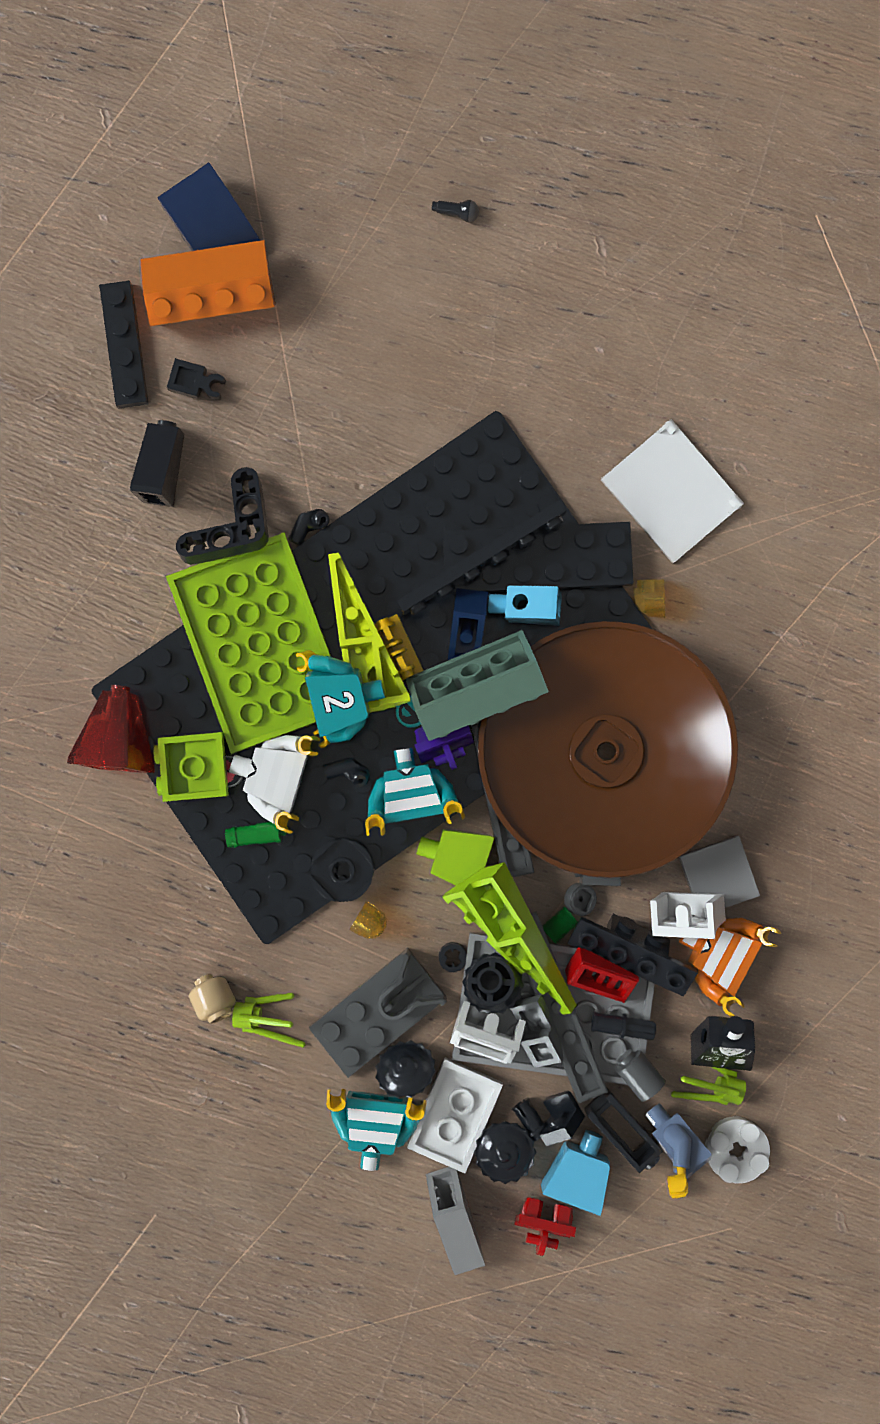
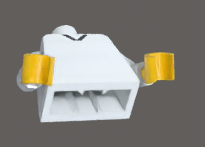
(275, 776)

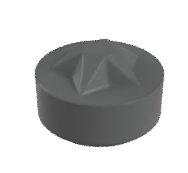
(580, 899)

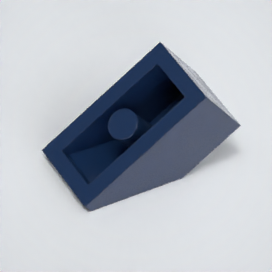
(467, 621)

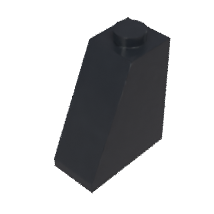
(158, 464)

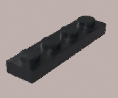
(123, 344)

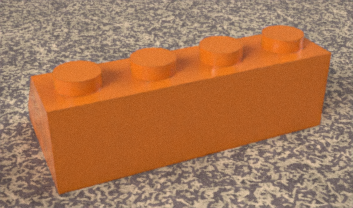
(207, 283)

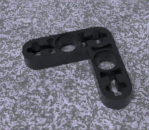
(237, 531)

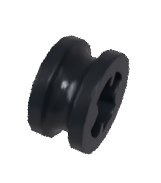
(443, 957)

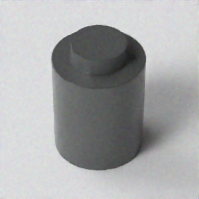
(640, 1074)

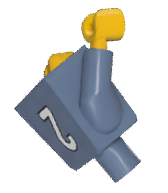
(681, 1147)

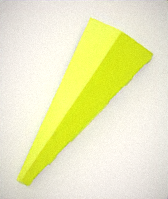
(361, 641)

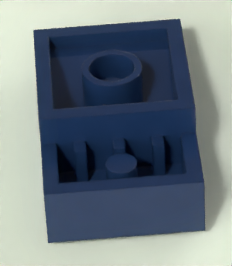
(206, 212)

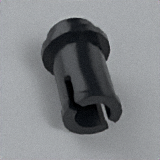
(530, 1118)

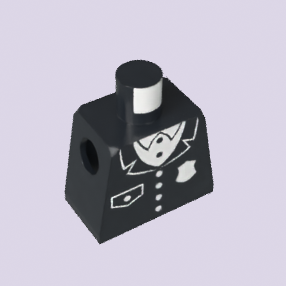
(727, 1043)

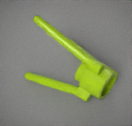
(250, 1017)
(725, 1088)

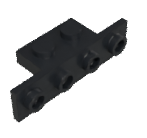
(635, 951)

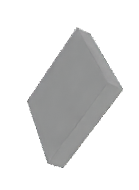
(720, 870)

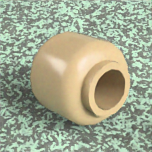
(212, 998)

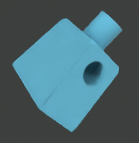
(542, 605)
(579, 1174)

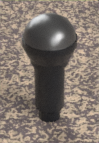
(466, 210)

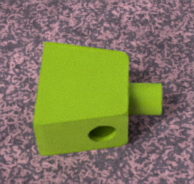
(456, 854)

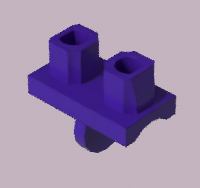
(443, 748)

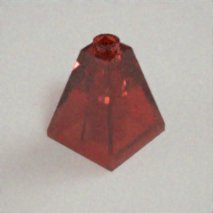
(114, 735)

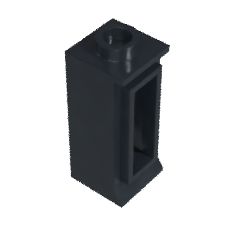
(646, 1154)

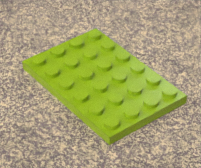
(245, 629)

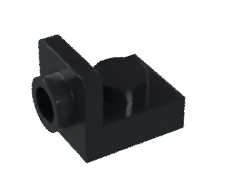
(564, 1118)

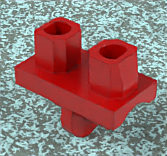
(559, 1225)

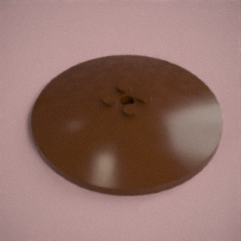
(669, 763)

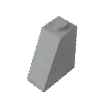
(454, 1220)

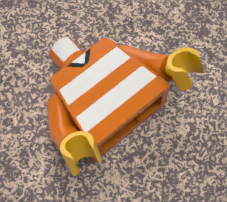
(727, 958)

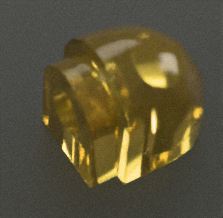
(650, 597)
(370, 922)

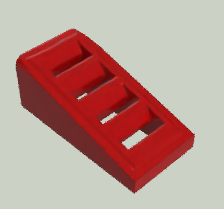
(580, 972)

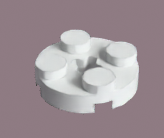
(754, 1158)

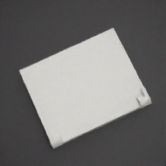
(672, 491)

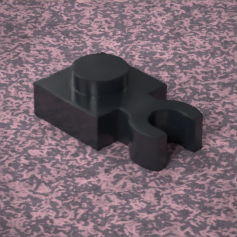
(190, 380)

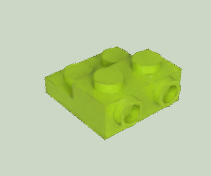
(191, 767)

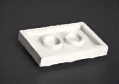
(455, 1115)

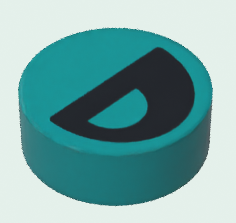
(406, 715)

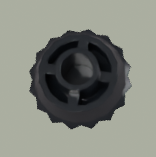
(492, 984)
(405, 1069)
(505, 1152)

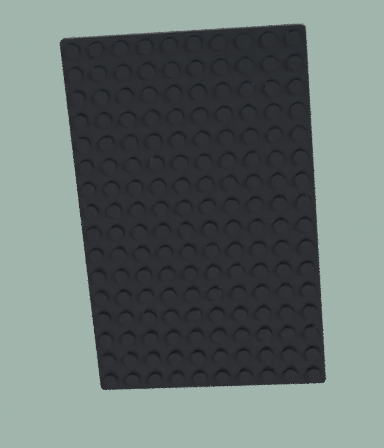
(389, 550)

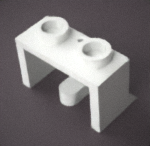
(674, 913)
(486, 1039)

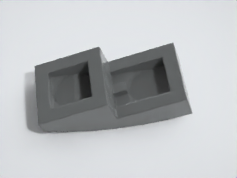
(540, 1033)

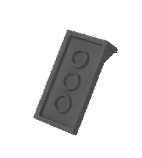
(378, 1012)

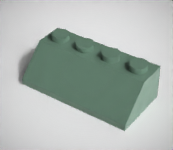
(476, 685)

